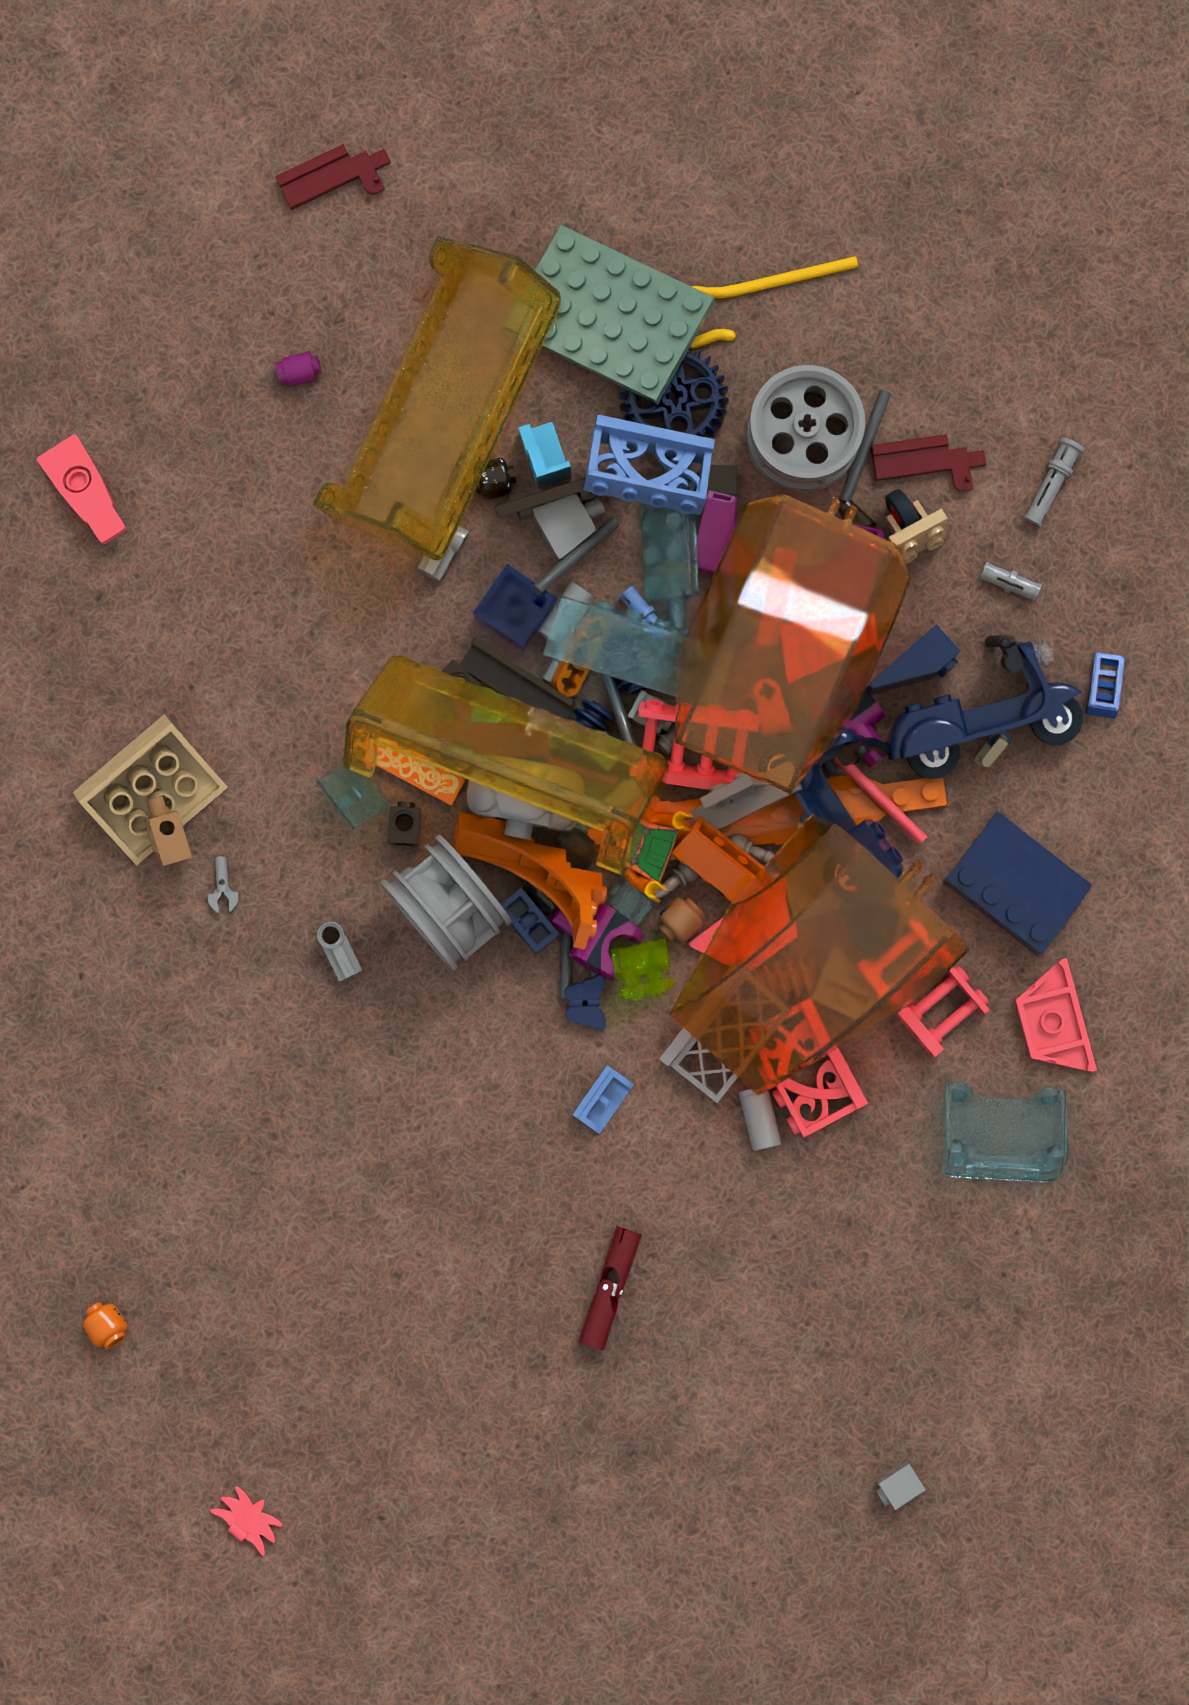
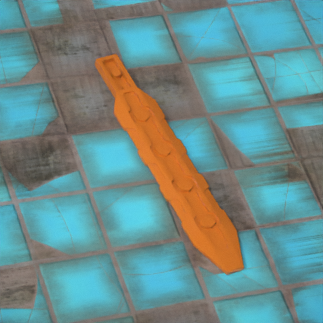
(781, 820)

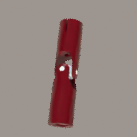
(605, 1302)

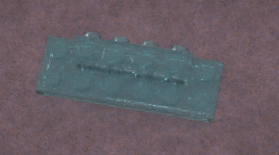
(616, 643)

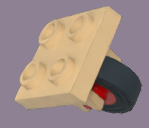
(912, 526)

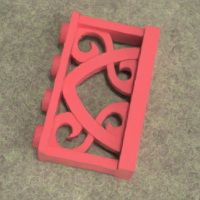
(843, 1086)

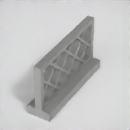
(676, 1053)

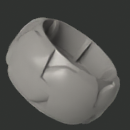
(518, 814)

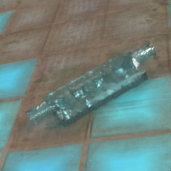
(670, 558)

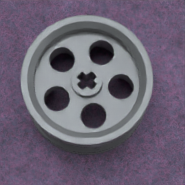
(793, 469)
(447, 903)

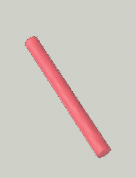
(883, 801)

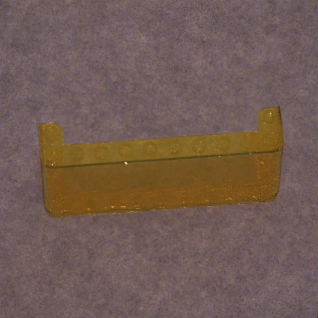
(446, 400)
(511, 751)

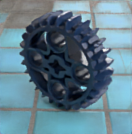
(708, 381)

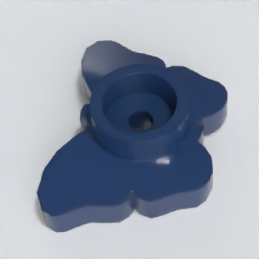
(589, 1013)

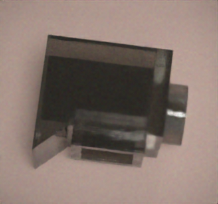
(579, 847)

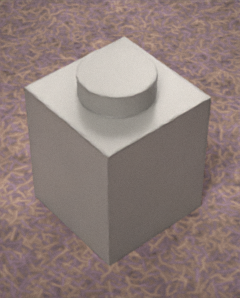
(899, 1486)

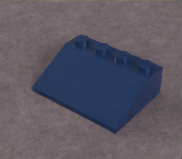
(1017, 884)

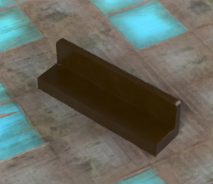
(513, 680)

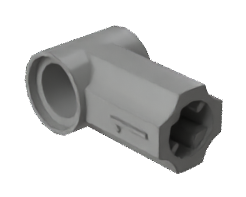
(438, 568)
(339, 954)

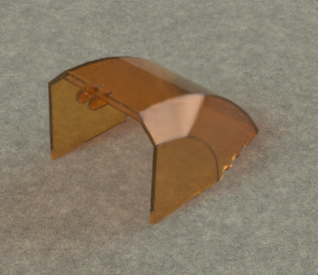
(786, 638)
(813, 957)

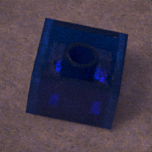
(513, 608)

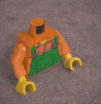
(655, 852)

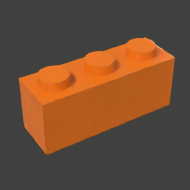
(716, 858)

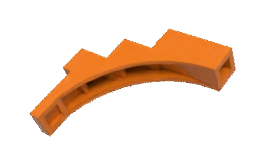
(545, 867)

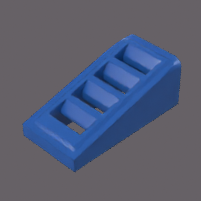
(1100, 708)

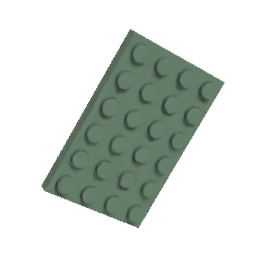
(619, 314)

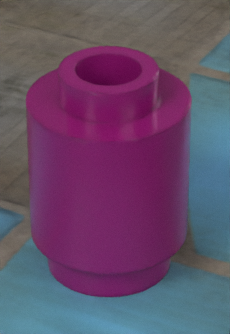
(298, 369)

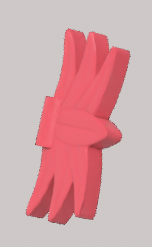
(247, 1520)

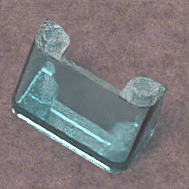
(1004, 1135)

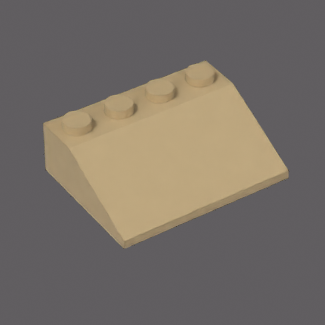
(148, 767)

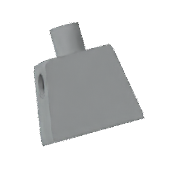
(567, 522)

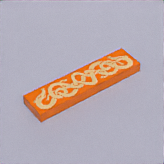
(421, 775)

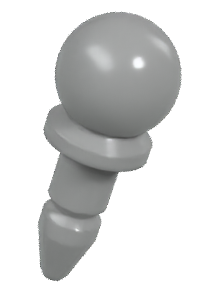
(748, 846)
(680, 877)

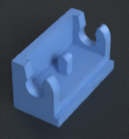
(603, 1099)

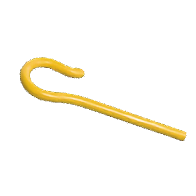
(762, 284)

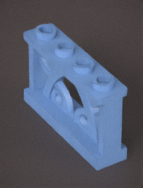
(662, 442)

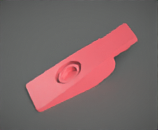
(82, 487)

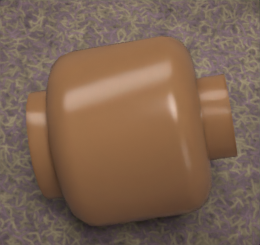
(680, 919)

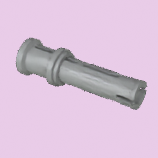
(1059, 469)

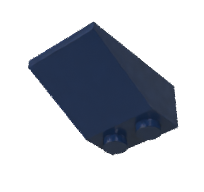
(921, 662)

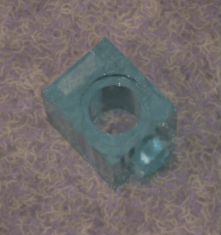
(630, 902)

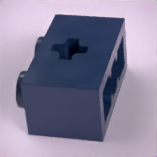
(529, 921)

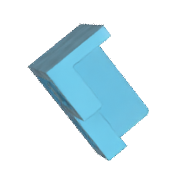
(544, 454)

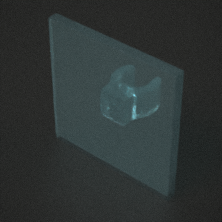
(354, 796)

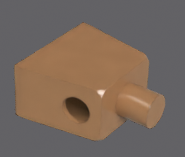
(173, 845)

